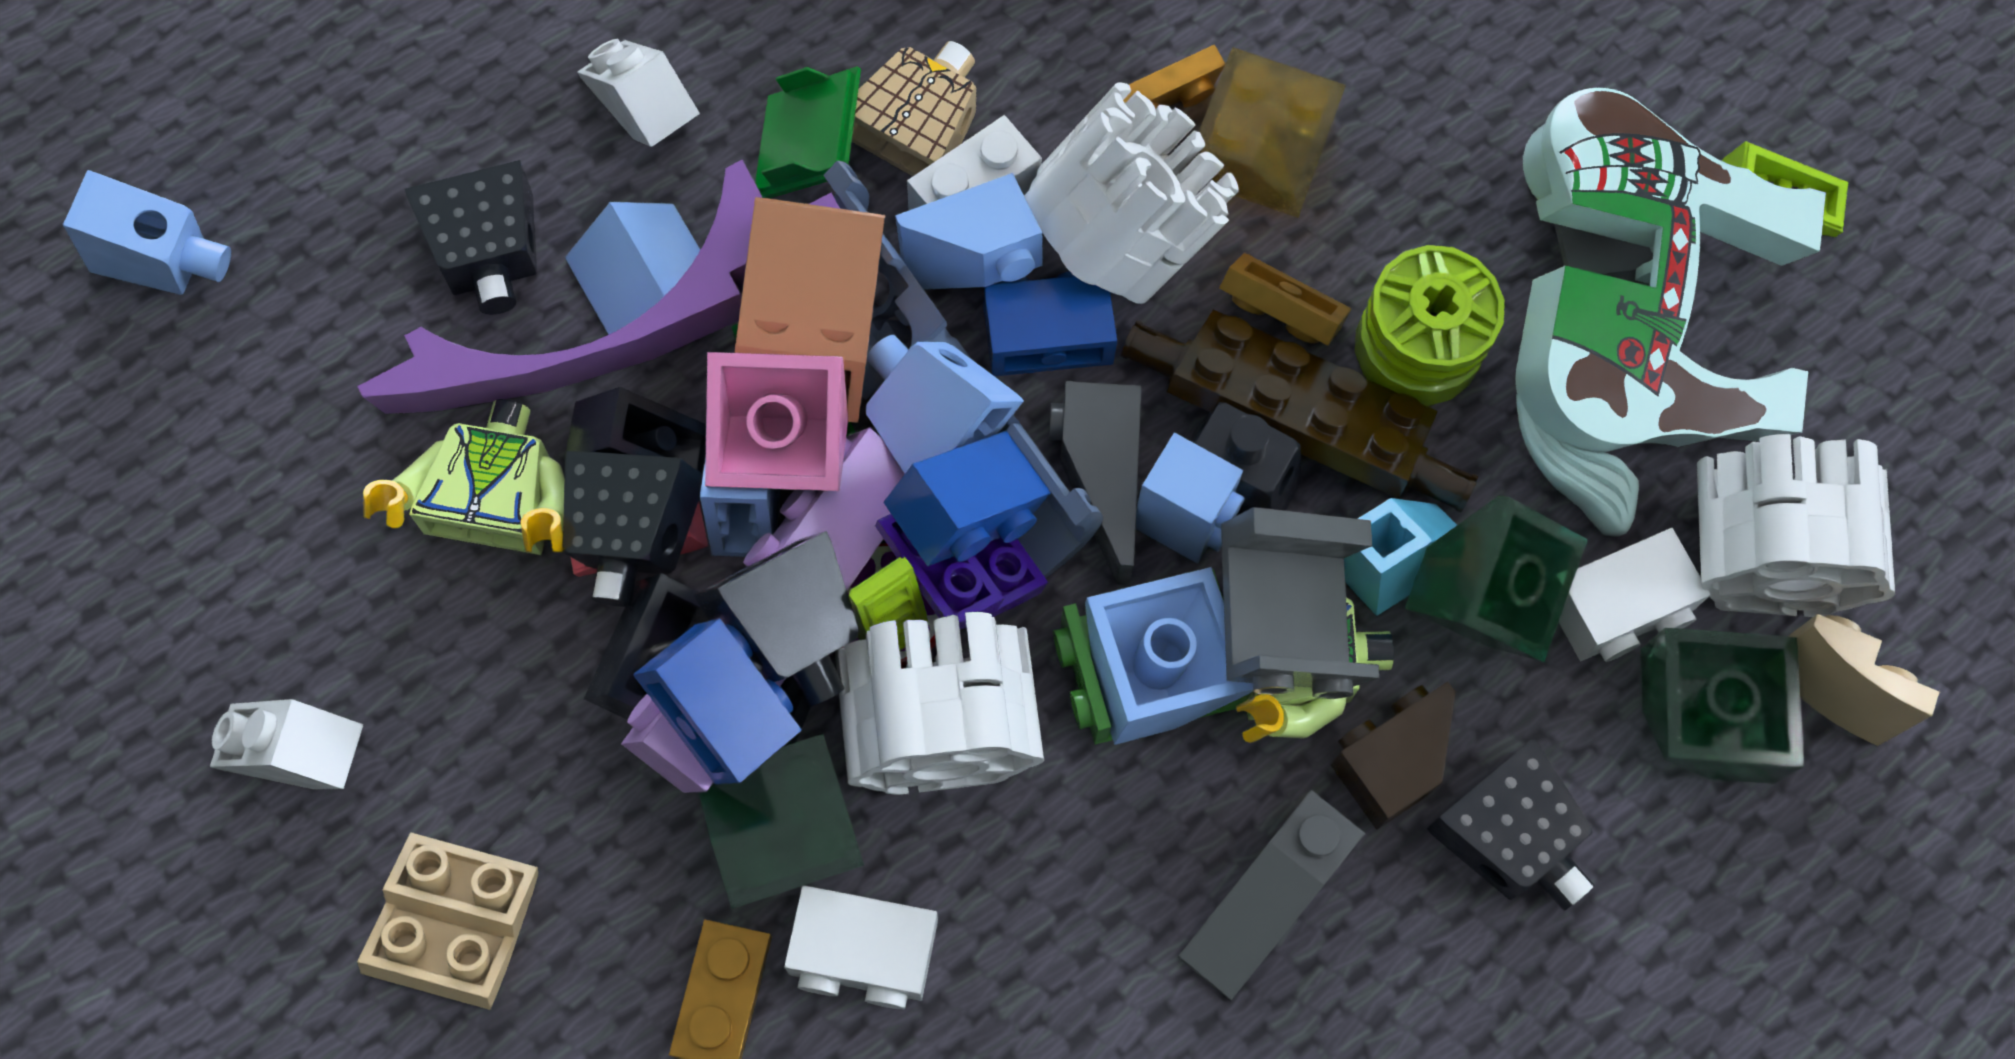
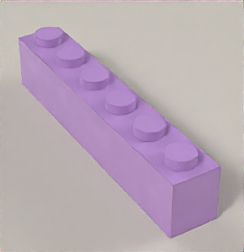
(850, 521)

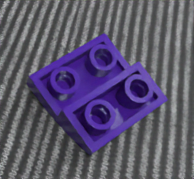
(987, 582)

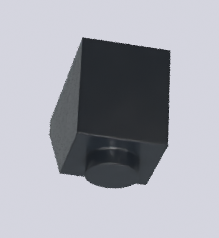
(635, 425)

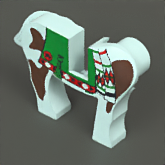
(1604, 351)

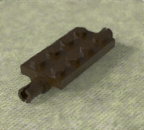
(1322, 406)

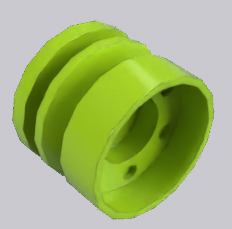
(1422, 353)

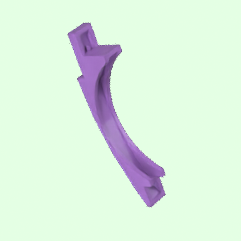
(700, 303)

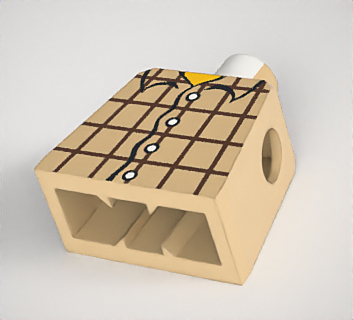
(916, 107)

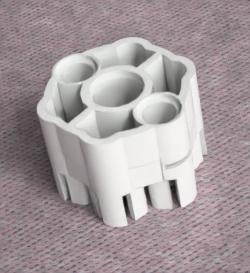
(1118, 200)
(1798, 541)
(939, 719)

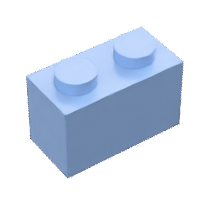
(1188, 498)

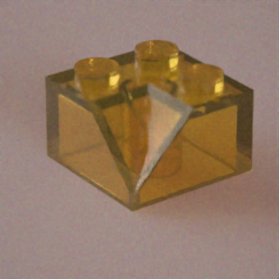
(1269, 128)

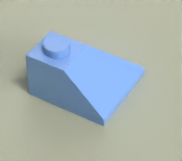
(971, 237)
(1161, 654)

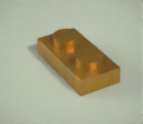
(1184, 81)
(1264, 290)
(720, 992)

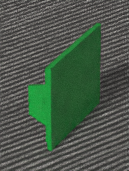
(806, 129)

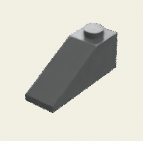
(1100, 455)
(1271, 895)

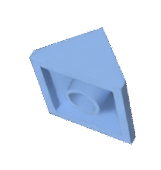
(631, 259)

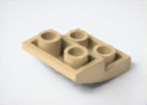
(1849, 689)
(449, 920)

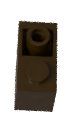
(1402, 758)

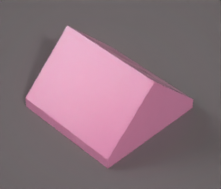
(775, 421)

